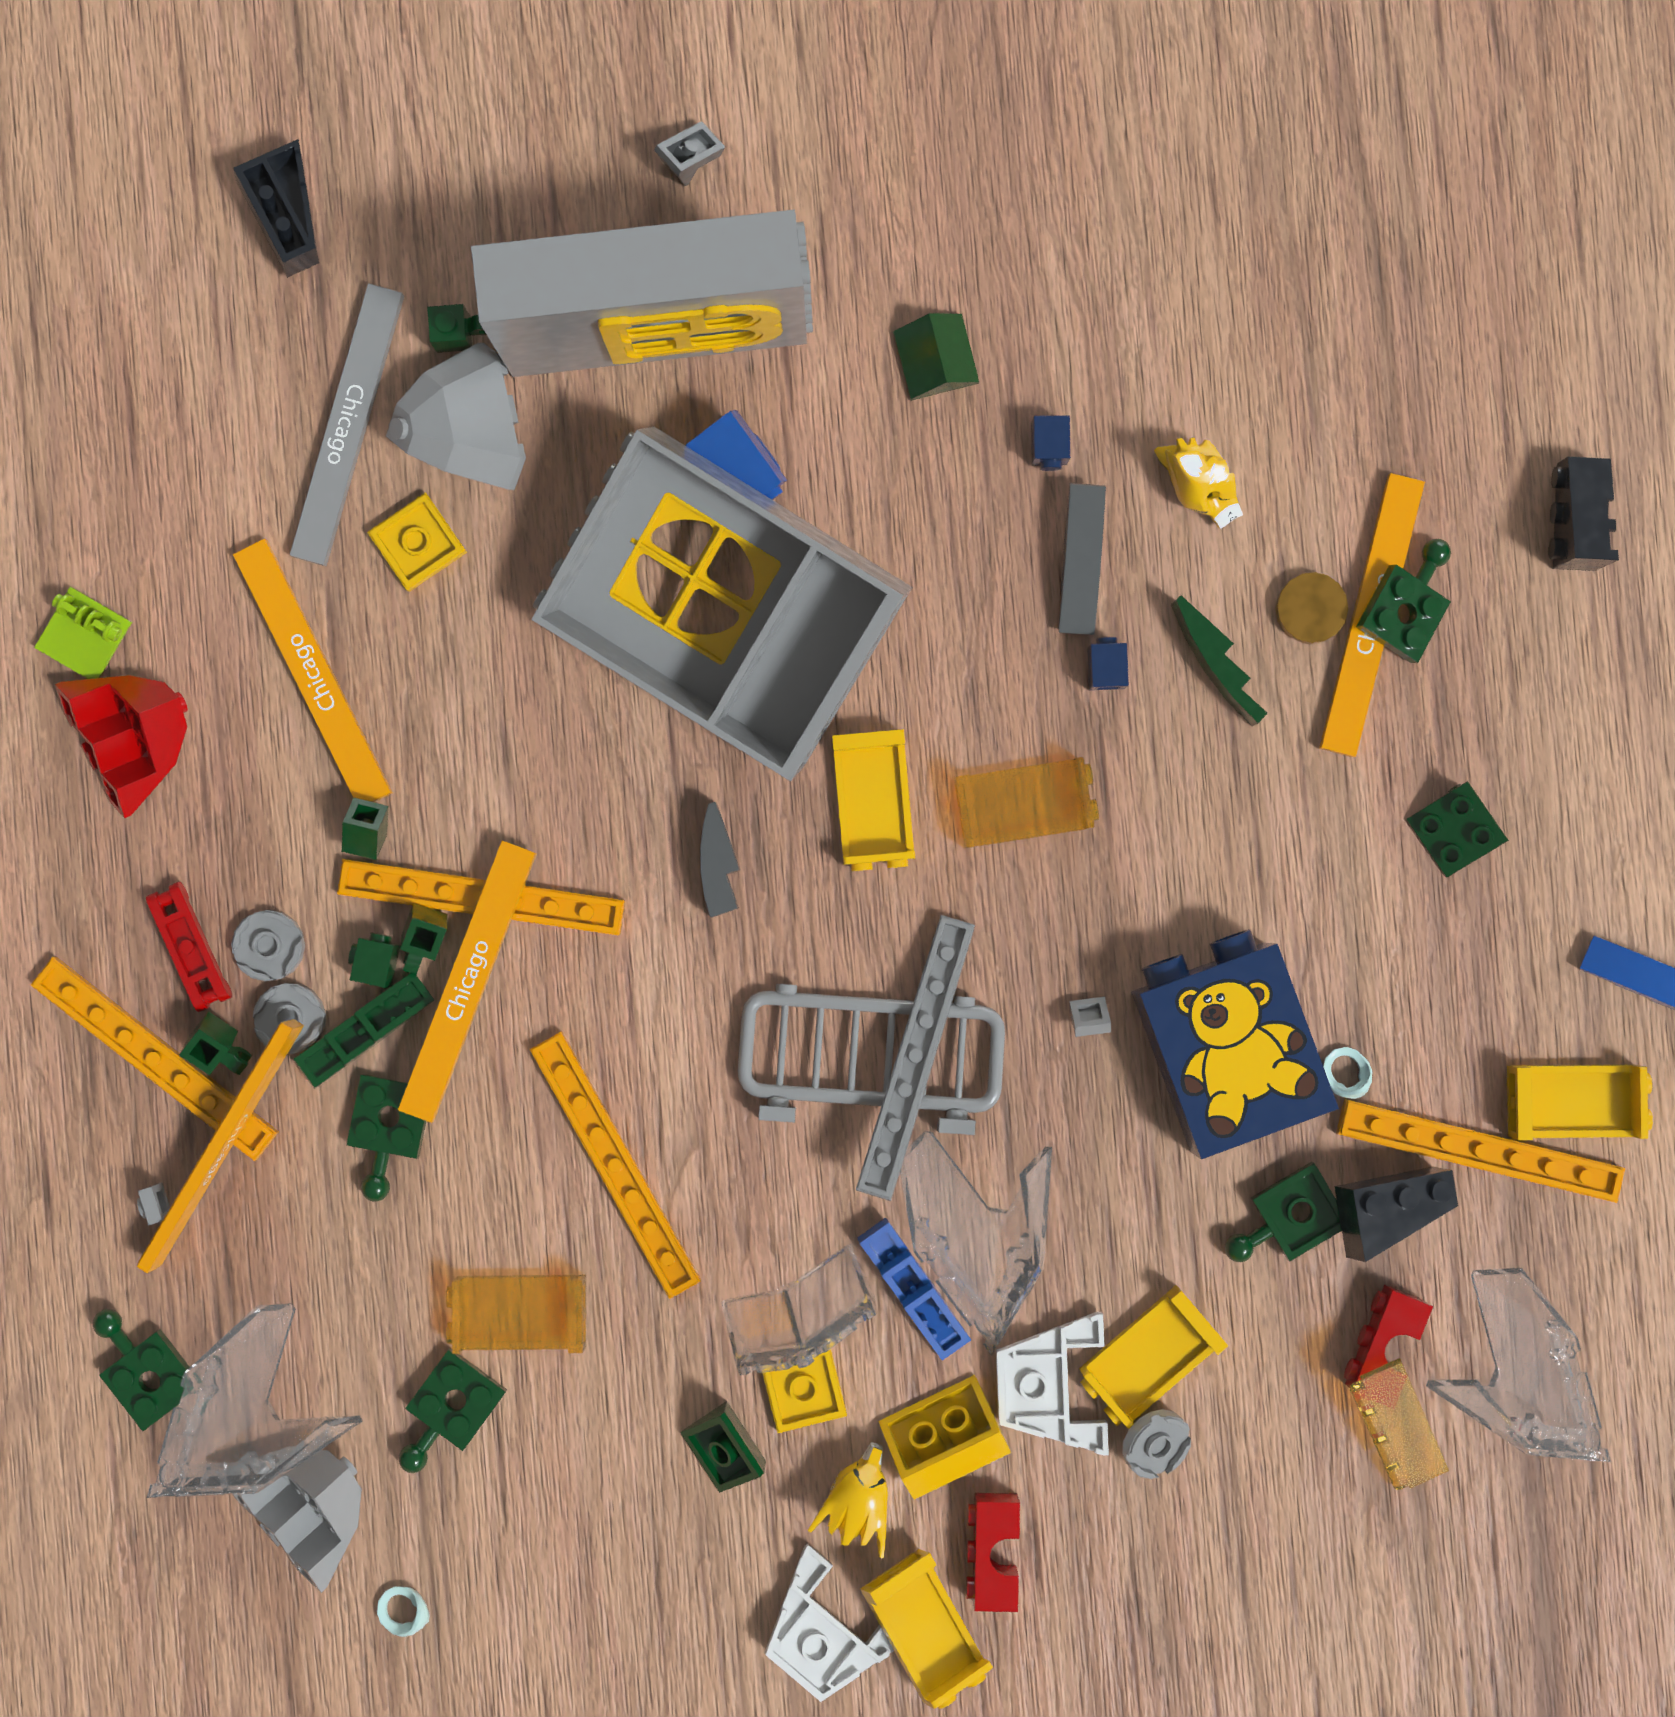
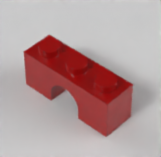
(1392, 1315)
(994, 1519)

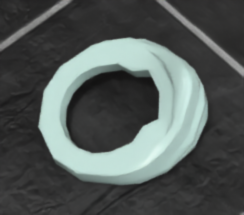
(1364, 1075)
(408, 1628)

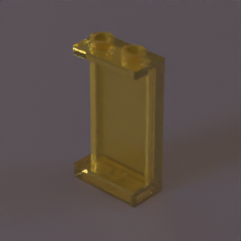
(1025, 802)
(517, 1313)

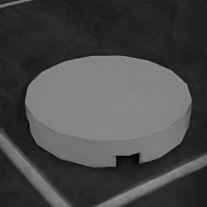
(268, 945)
(287, 1003)
(1156, 1443)

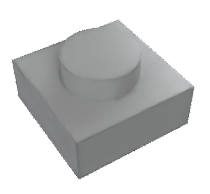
(1090, 1016)
(153, 1203)

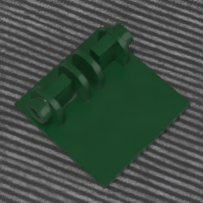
(1457, 829)

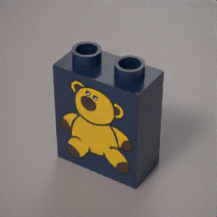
(1232, 1045)

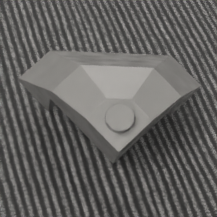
(462, 419)
(310, 1514)

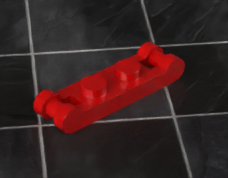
(188, 947)

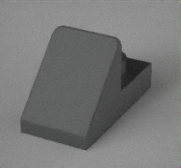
(689, 151)

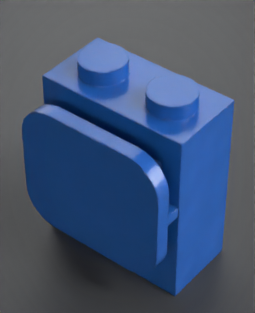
(741, 453)

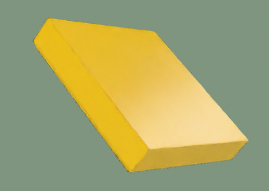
(417, 542)
(805, 1394)

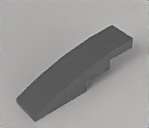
(1082, 558)

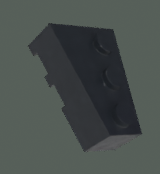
(280, 203)
(1581, 514)
(1392, 1207)

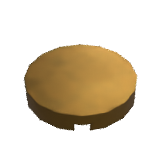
(1311, 608)

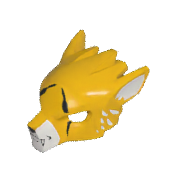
(1197, 473)
(858, 1501)

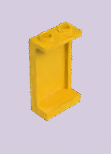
(873, 799)
(1578, 1101)
(1150, 1357)
(926, 1630)

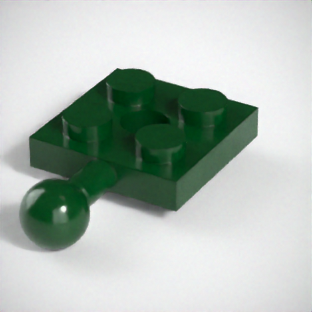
(1424, 605)
(371, 1134)
(1275, 1208)
(126, 1374)
(453, 1424)

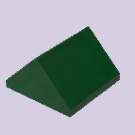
(935, 355)
(724, 1448)

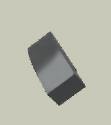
(716, 862)

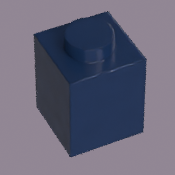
(1050, 442)
(1107, 665)

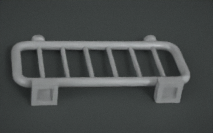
(779, 1094)

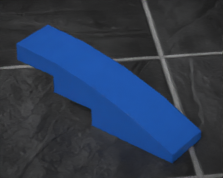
(1631, 971)
(914, 1289)

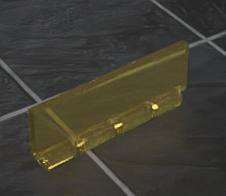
(1398, 1426)

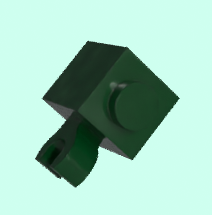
(452, 327)
(422, 936)
(212, 1044)

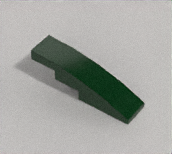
(1210, 648)
(363, 1030)

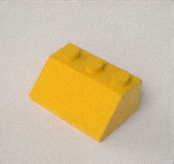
(944, 1437)

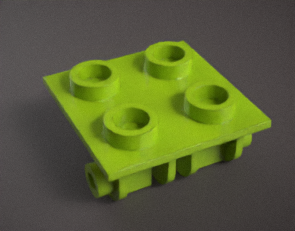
(82, 634)

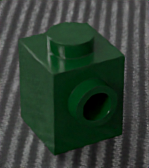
(364, 828)
(374, 960)

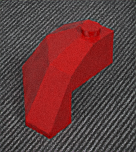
(129, 732)

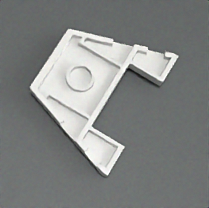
(1035, 1385)
(815, 1644)

